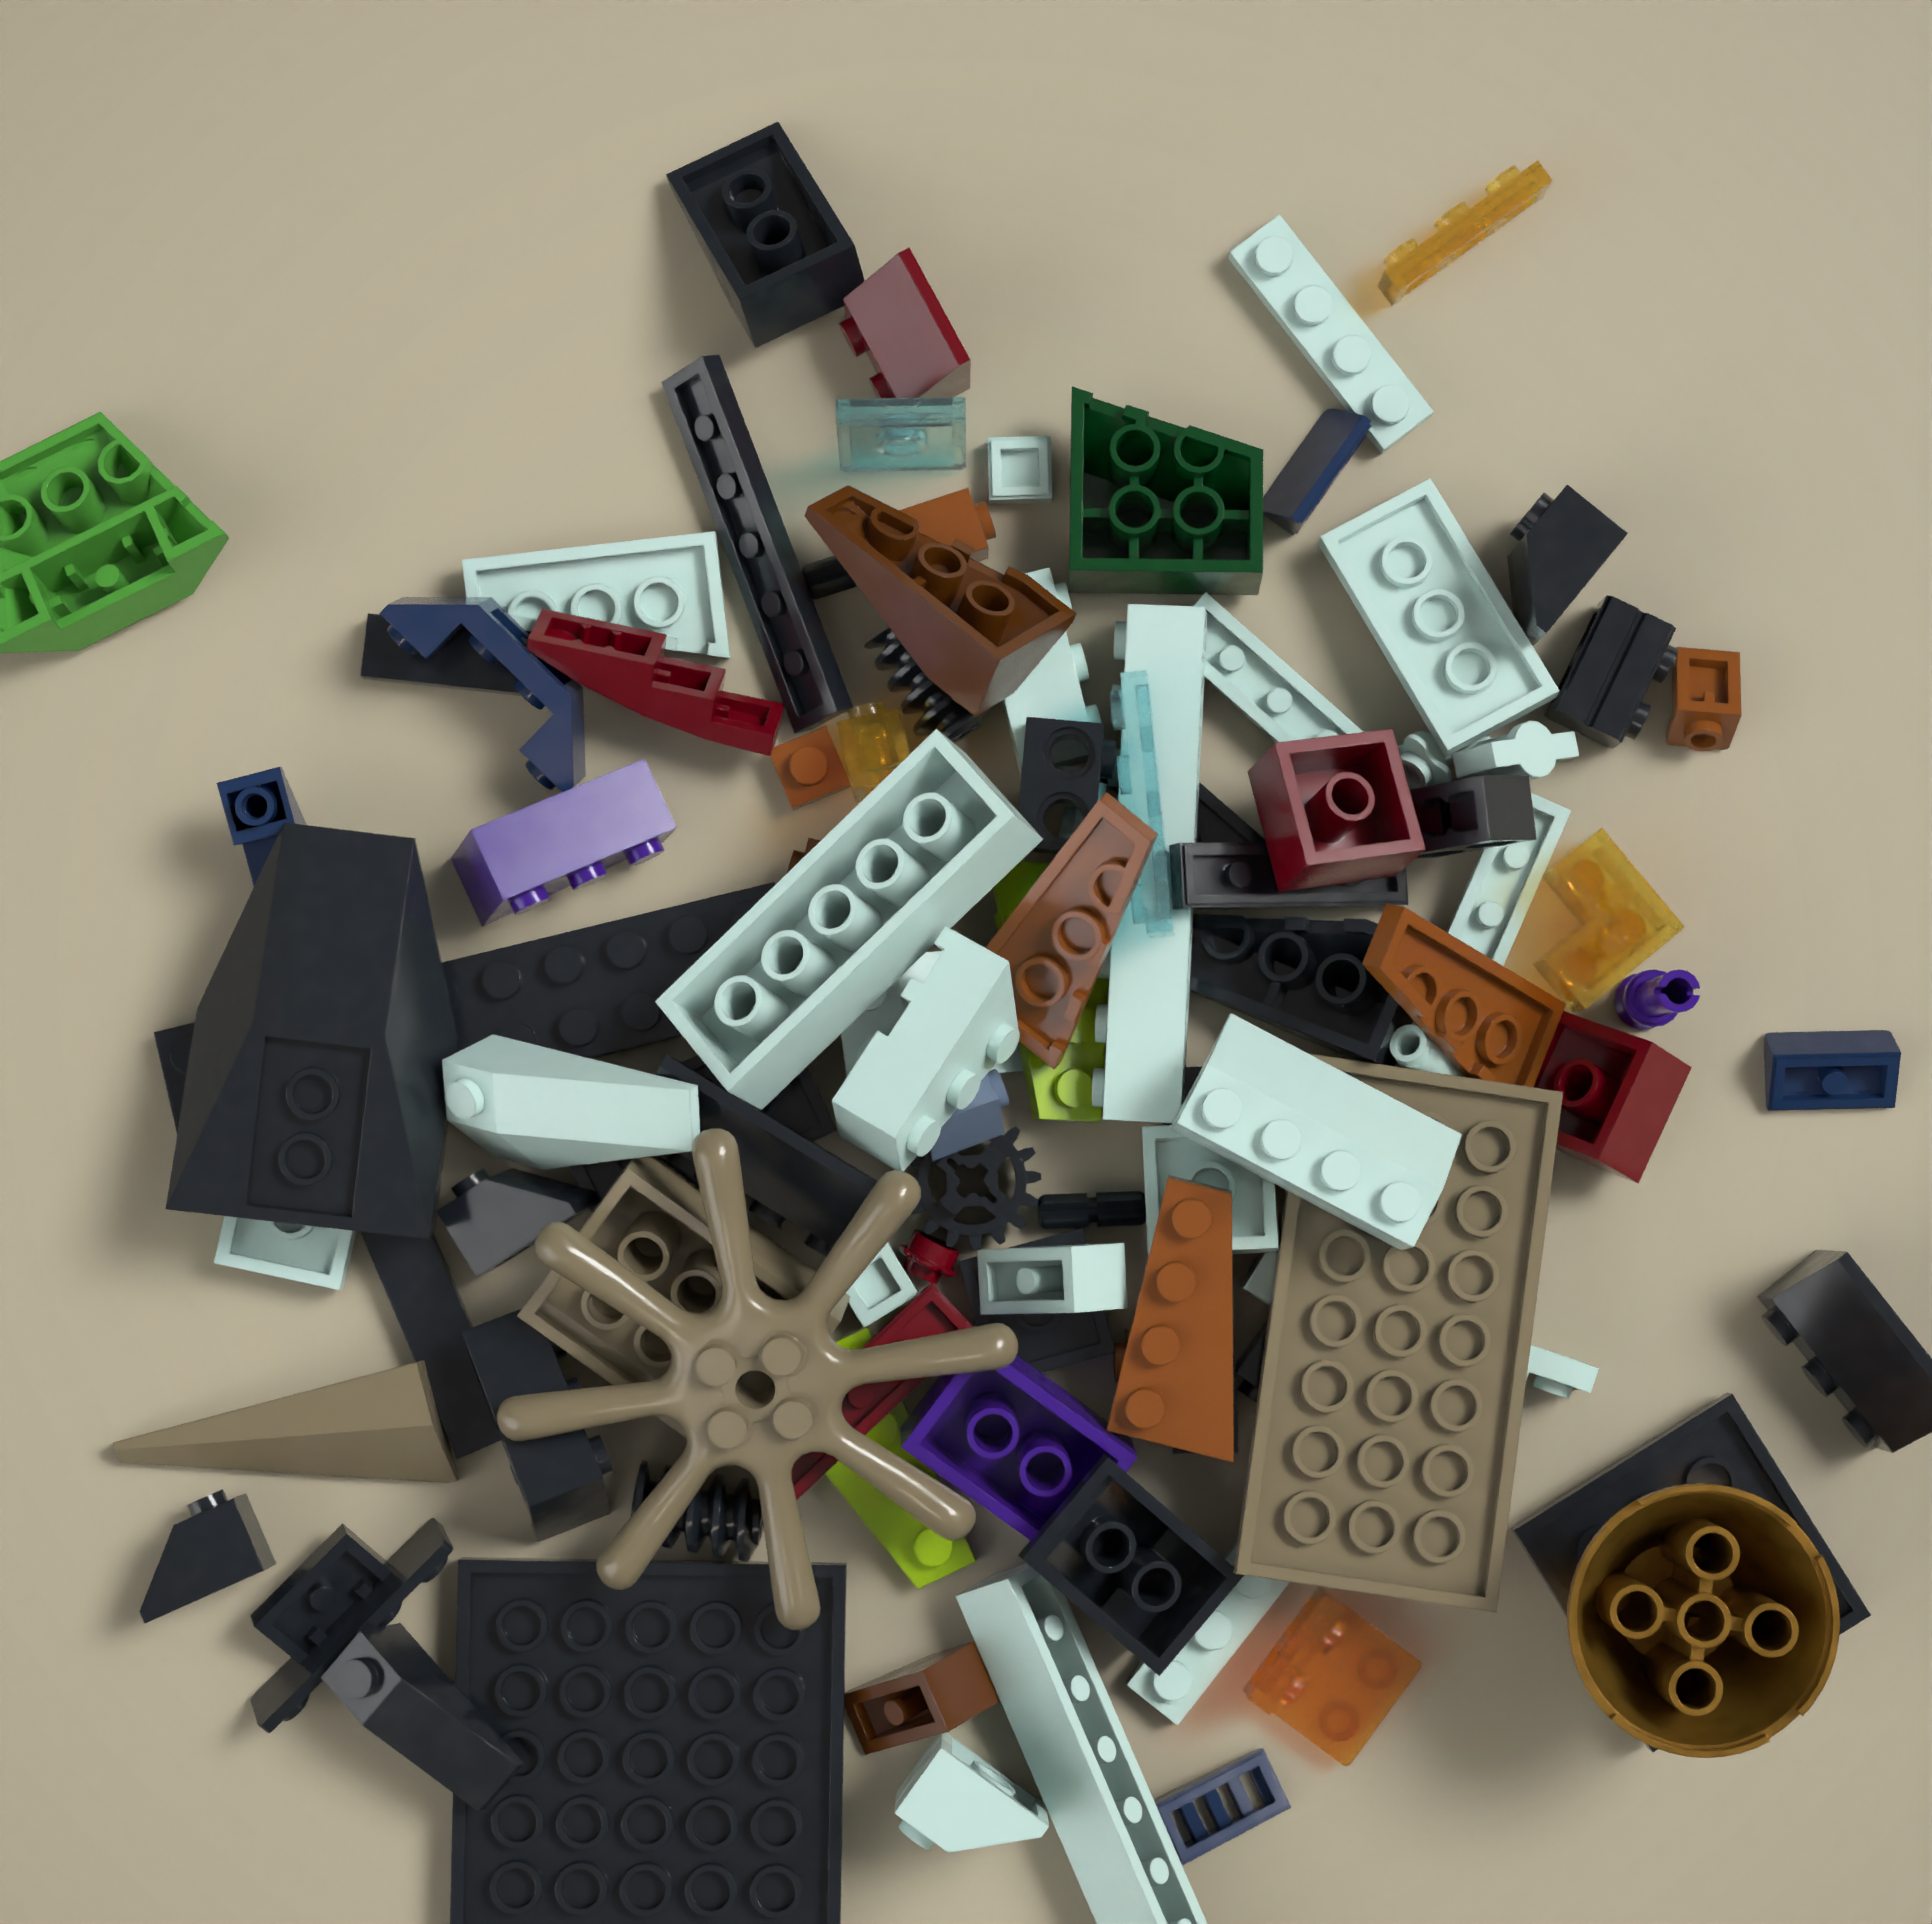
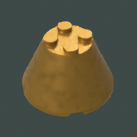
(1703, 1620)

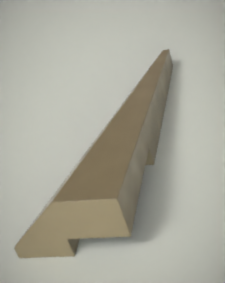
(353, 1428)

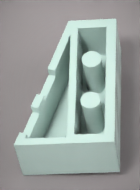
(934, 1055)

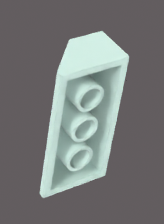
(1318, 1133)

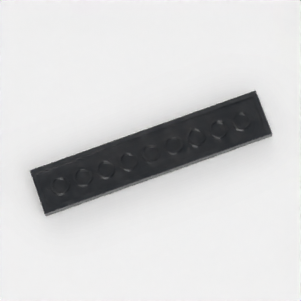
(565, 992)

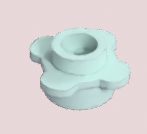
(1424, 761)

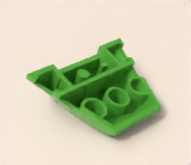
(93, 540)

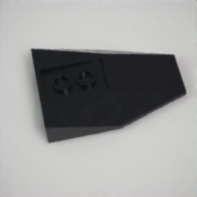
(322, 1046)

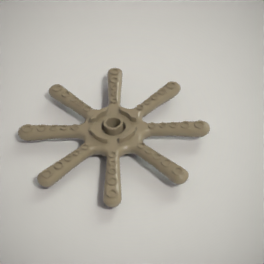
(762, 1334)

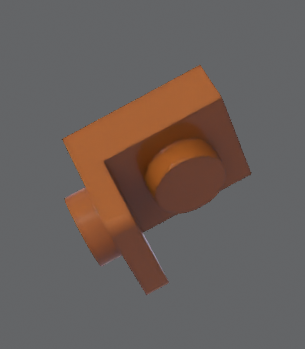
(1704, 699)

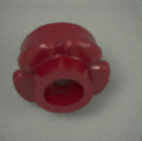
(929, 1257)

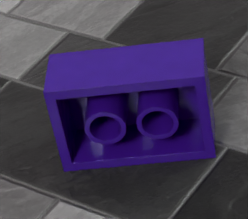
(1011, 1441)

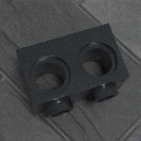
(1045, 785)
(1474, 814)

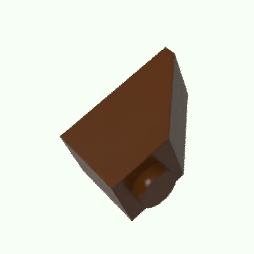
(920, 1699)

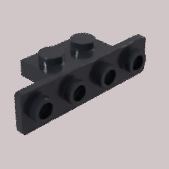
(331, 1600)

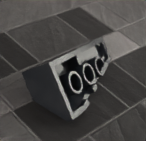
(1298, 979)

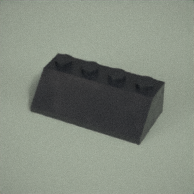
(779, 1166)

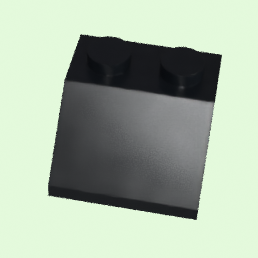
(1556, 556)

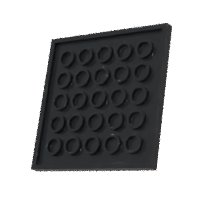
(664, 1742)

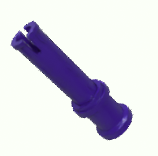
(1654, 997)

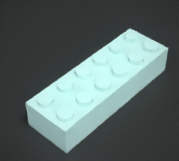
(847, 920)

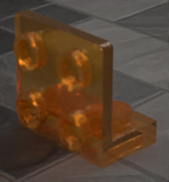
(1332, 1676)

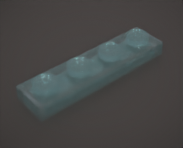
(1140, 777)

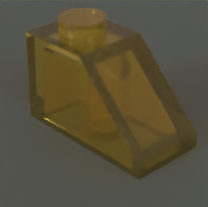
(872, 745)

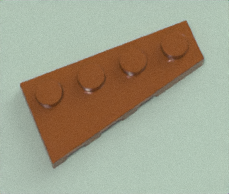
(1465, 1002)
(1180, 1343)

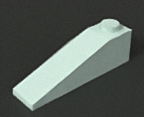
(564, 1107)

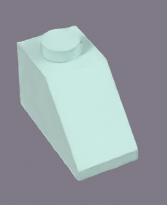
(1052, 1279)

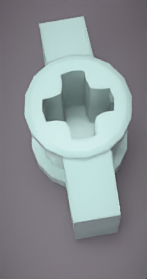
(1524, 751)

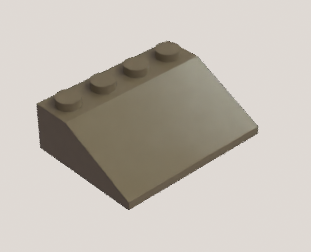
(660, 1232)

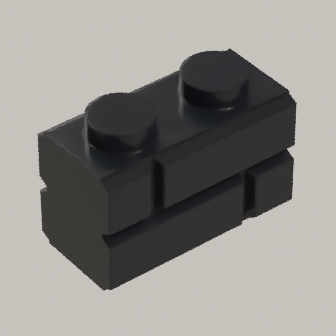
(1612, 673)

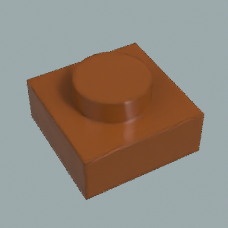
(809, 768)

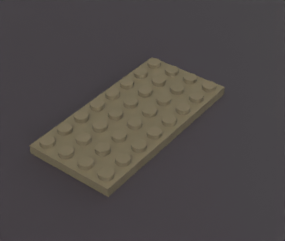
(1405, 1370)

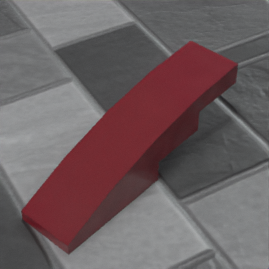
(632, 671)

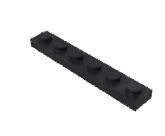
(757, 544)

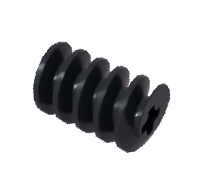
(938, 707)
(711, 1515)

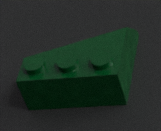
(1160, 505)

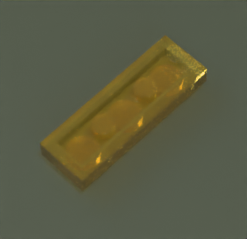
(1462, 230)

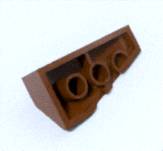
(955, 617)

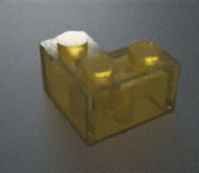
(1618, 920)

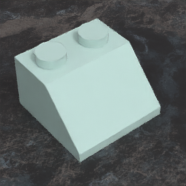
(965, 1801)

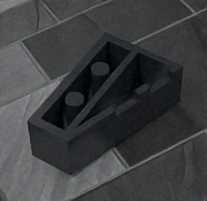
(555, 1473)

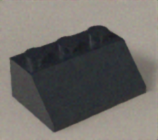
(1854, 1348)

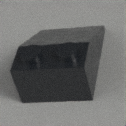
(768, 233)
(1131, 1565)

